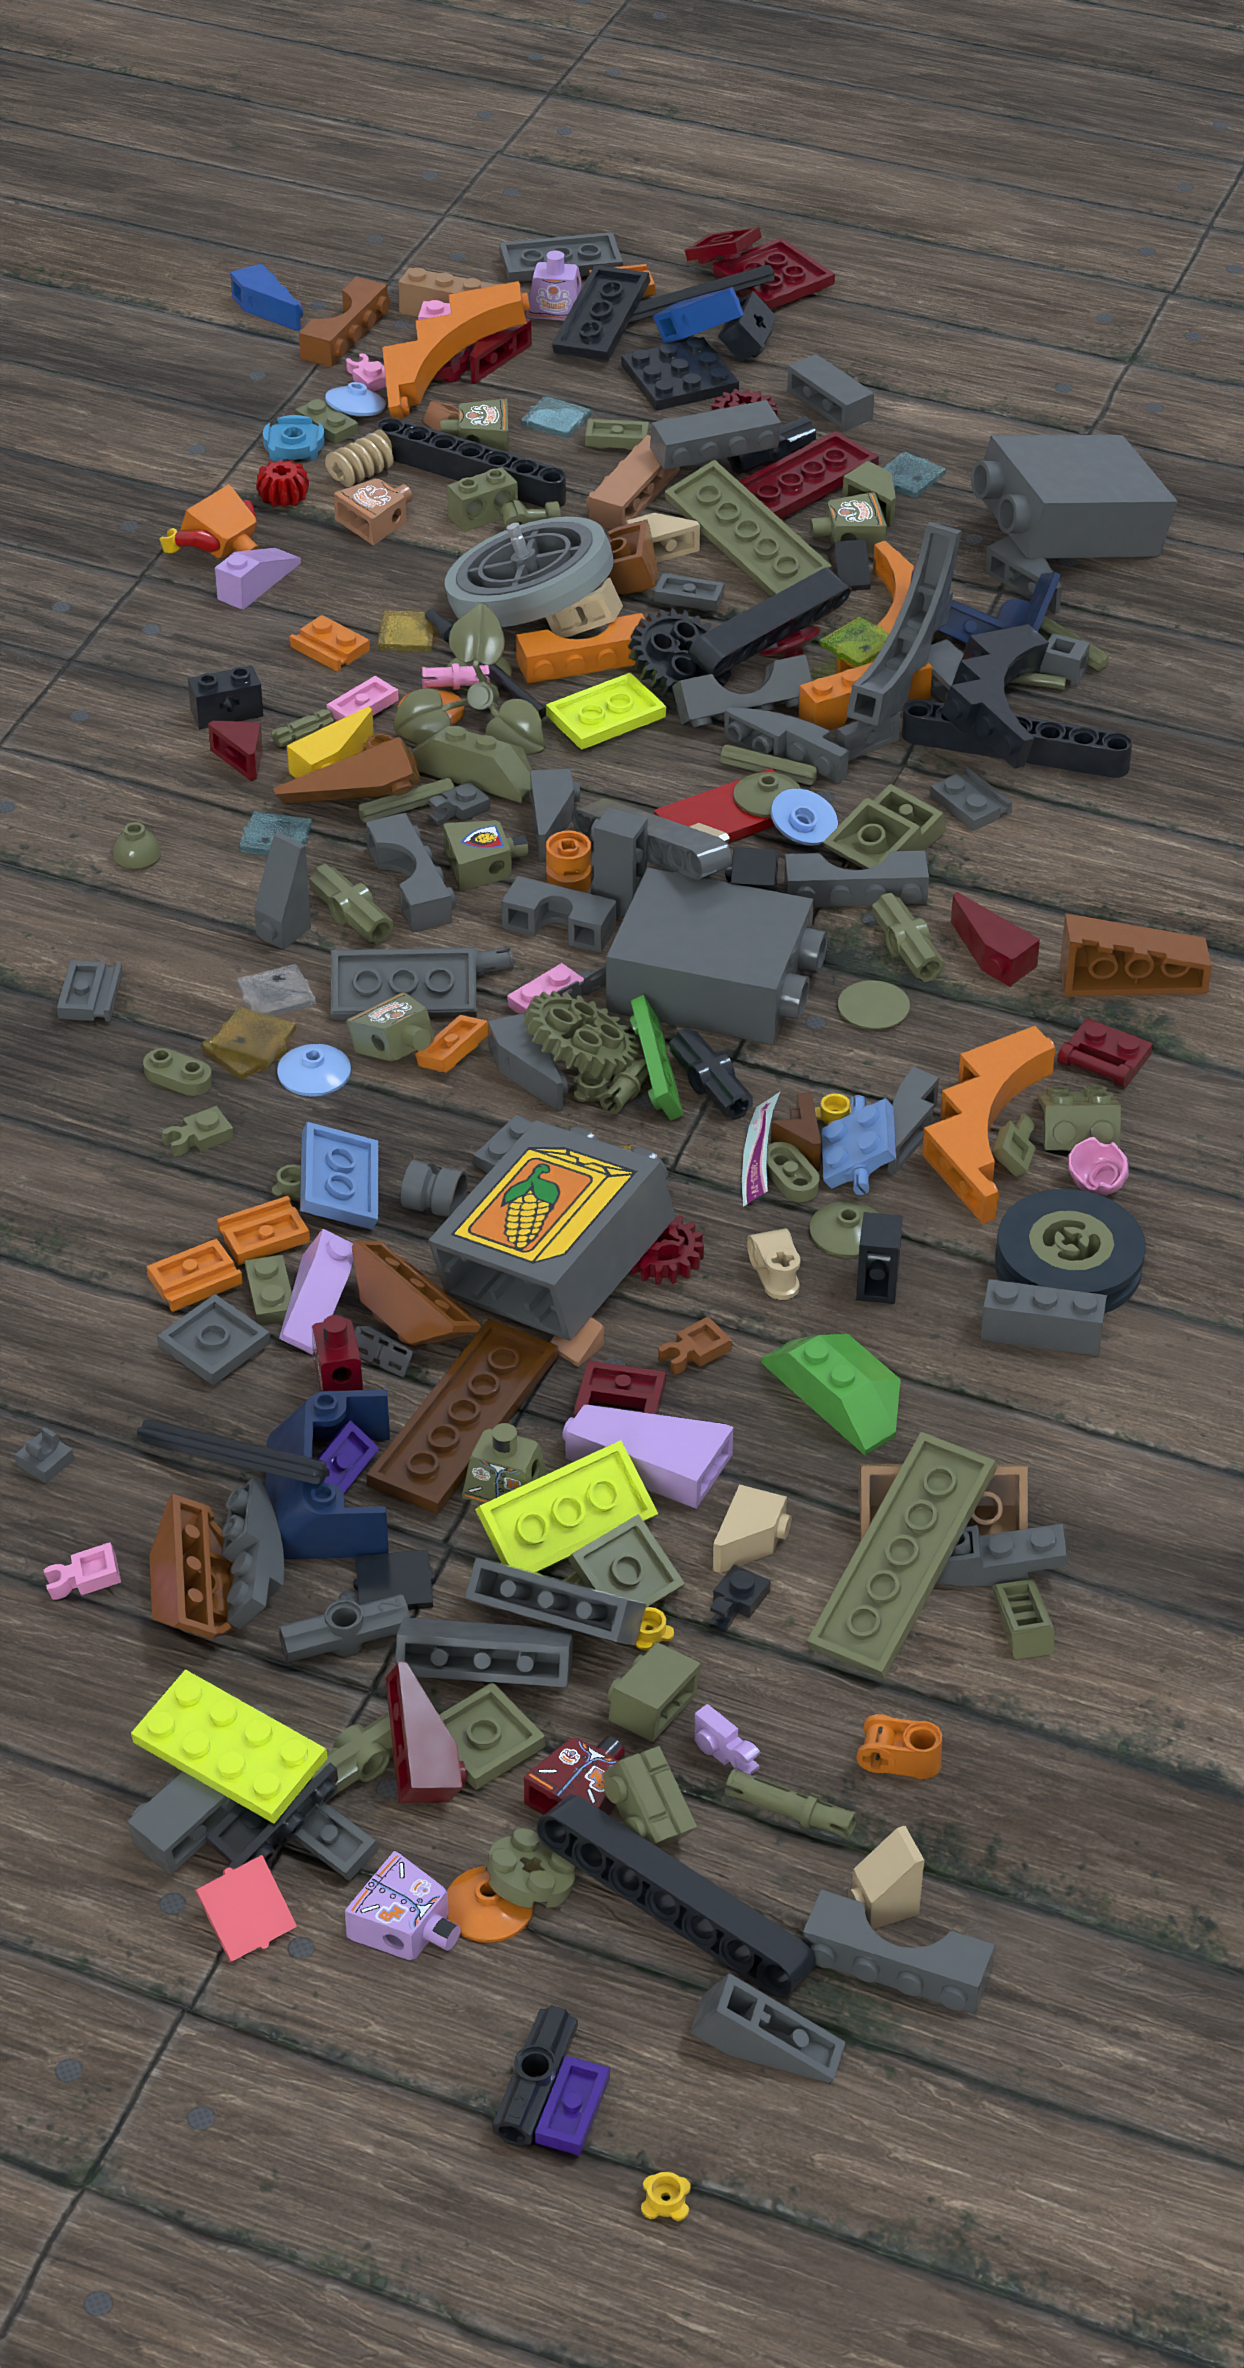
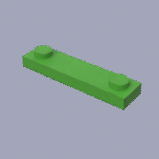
(648, 1028)

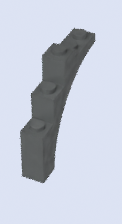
(925, 609)

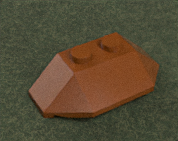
(407, 1297)
(188, 1571)

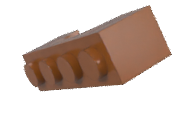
(330, 338)

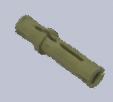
(807, 1809)

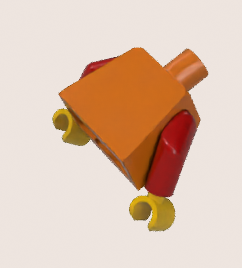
(216, 525)

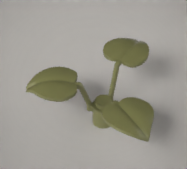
(477, 639)

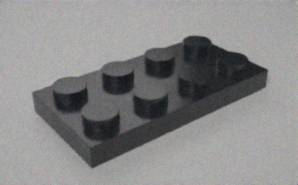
(601, 312)

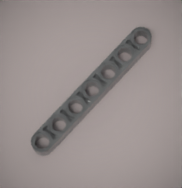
(669, 843)

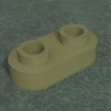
(177, 1072)
(792, 1172)

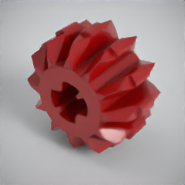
(282, 483)

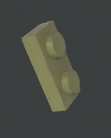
(335, 423)
(615, 433)
(268, 1288)

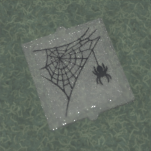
(276, 991)

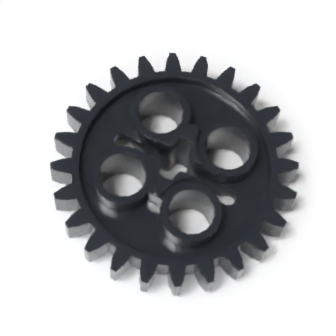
(662, 648)

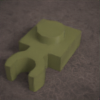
(200, 1129)

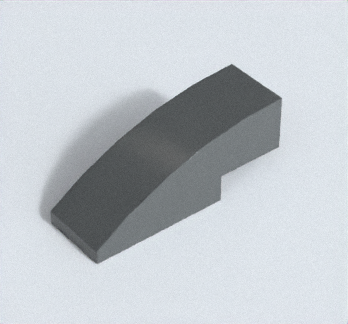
(912, 1113)

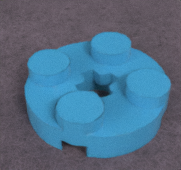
(293, 438)

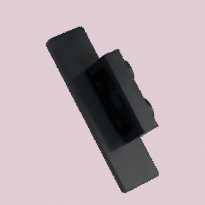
(247, 1835)

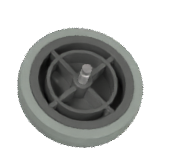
(531, 569)

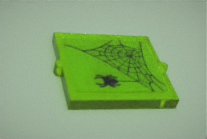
(856, 642)

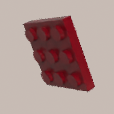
(793, 271)

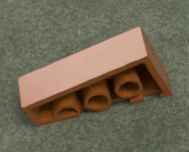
(1130, 959)

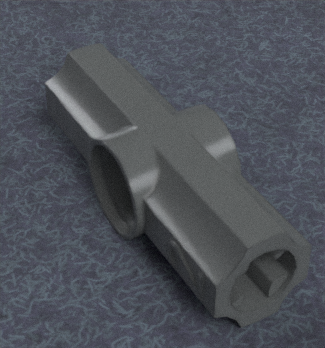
(343, 1628)

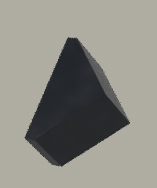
(851, 563)

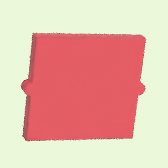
(245, 1908)

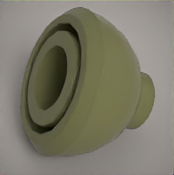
(136, 847)

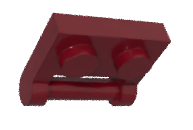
(1106, 1052)
(621, 1387)

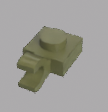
(1013, 1146)

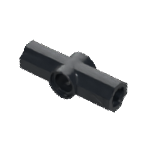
(792, 436)
(711, 1073)
(528, 2095)

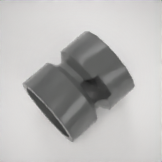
(428, 1187)

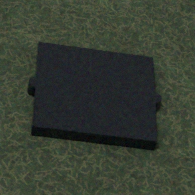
(395, 1574)

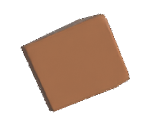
(439, 411)
(583, 1345)

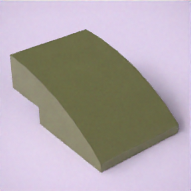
(884, 825)

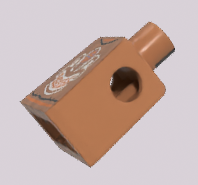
(372, 509)

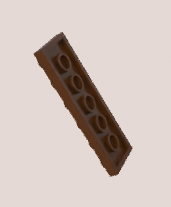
(474, 1395)

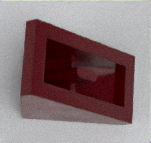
(238, 745)

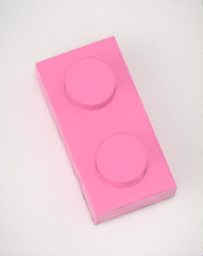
(371, 693)
(550, 981)

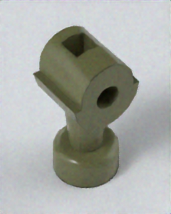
(517, 513)

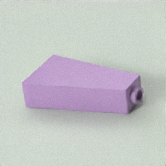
(670, 1453)

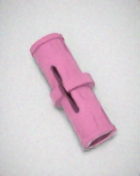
(452, 676)

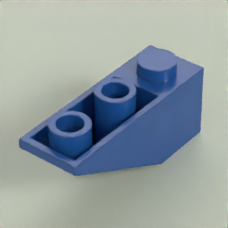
(263, 296)
(697, 314)

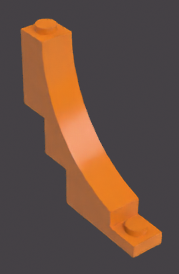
(472, 317)
(988, 1081)

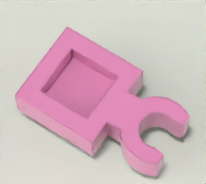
(368, 373)
(88, 1572)

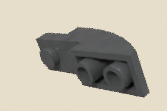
(788, 738)
(255, 1549)
(1004, 1556)

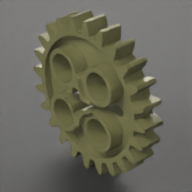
(580, 1034)

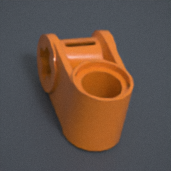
(904, 1747)

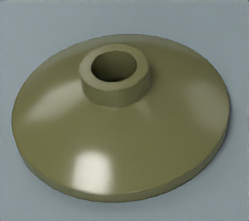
(758, 791)
(838, 1228)

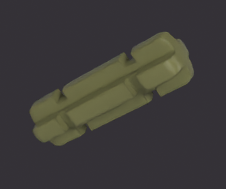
(301, 728)

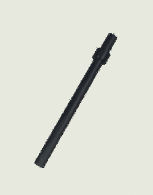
(443, 629)

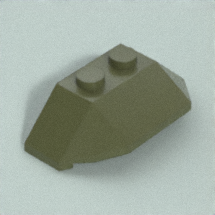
(477, 759)

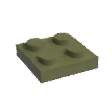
(628, 1564)
(491, 1734)

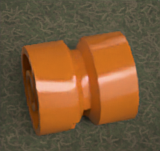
(569, 860)

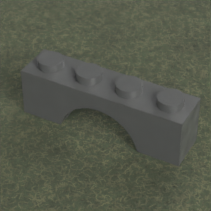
(704, 698)
(398, 847)
(829, 886)
(947, 1971)

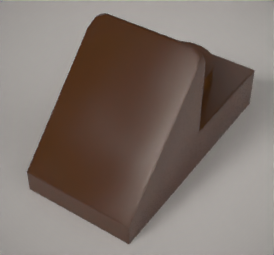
(800, 1129)

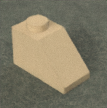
(671, 535)
(750, 1528)
(890, 1880)

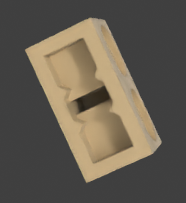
(590, 612)

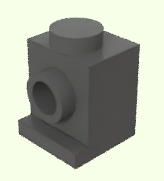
(1066, 658)

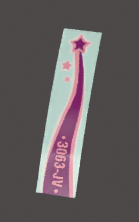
(755, 1152)

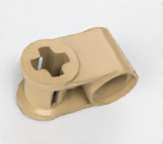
(775, 1262)

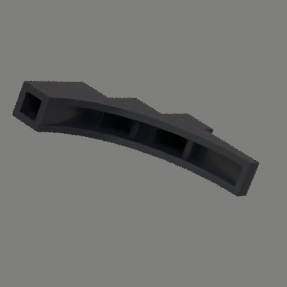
(978, 695)

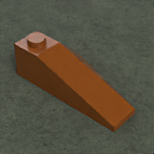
(633, 558)
(371, 773)

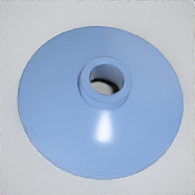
(355, 400)
(803, 816)
(314, 1070)

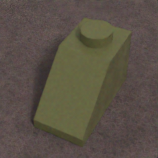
(869, 479)

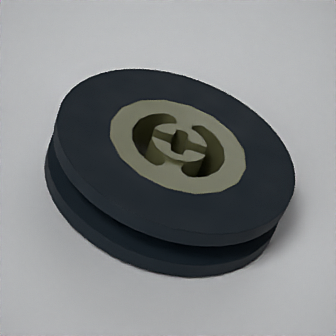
(1071, 1244)

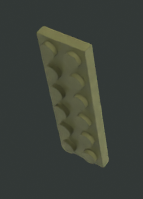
(744, 529)
(902, 1555)

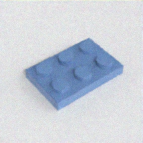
(339, 1175)

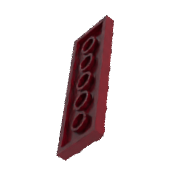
(807, 473)

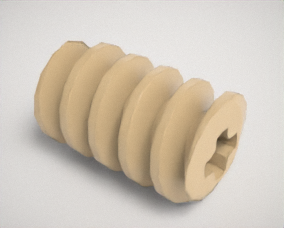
(360, 459)

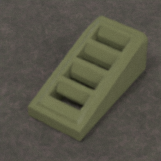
(1026, 1621)

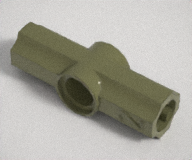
(351, 904)
(907, 937)
(361, 1752)

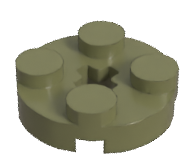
(549, 1877)

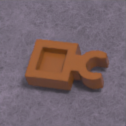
(696, 1343)

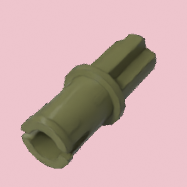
(625, 1086)

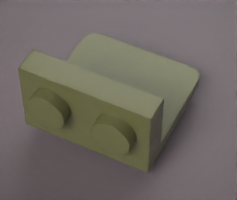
(1079, 1116)

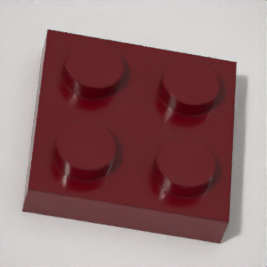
(724, 244)

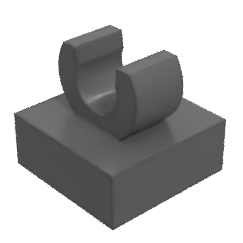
(44, 1456)

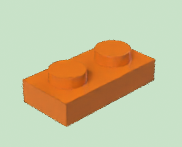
(453, 1043)

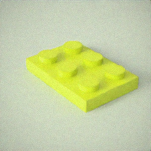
(605, 711)

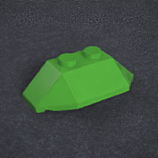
(841, 1386)

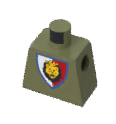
(480, 852)

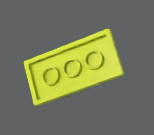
(566, 1509)
(229, 1746)

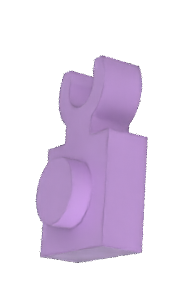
(720, 1738)

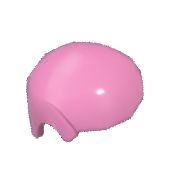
(1098, 1167)

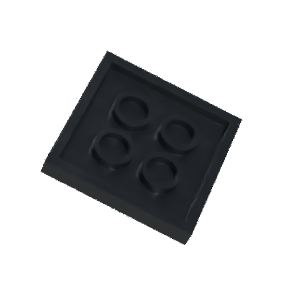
(679, 373)

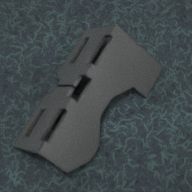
(589, 984)
(385, 1353)

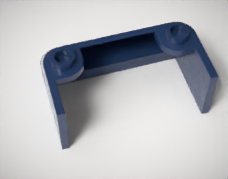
(967, 621)
(315, 1516)

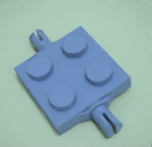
(858, 1144)

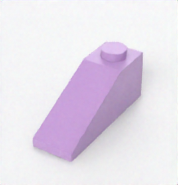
(251, 573)
(317, 1287)

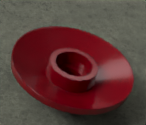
(793, 644)

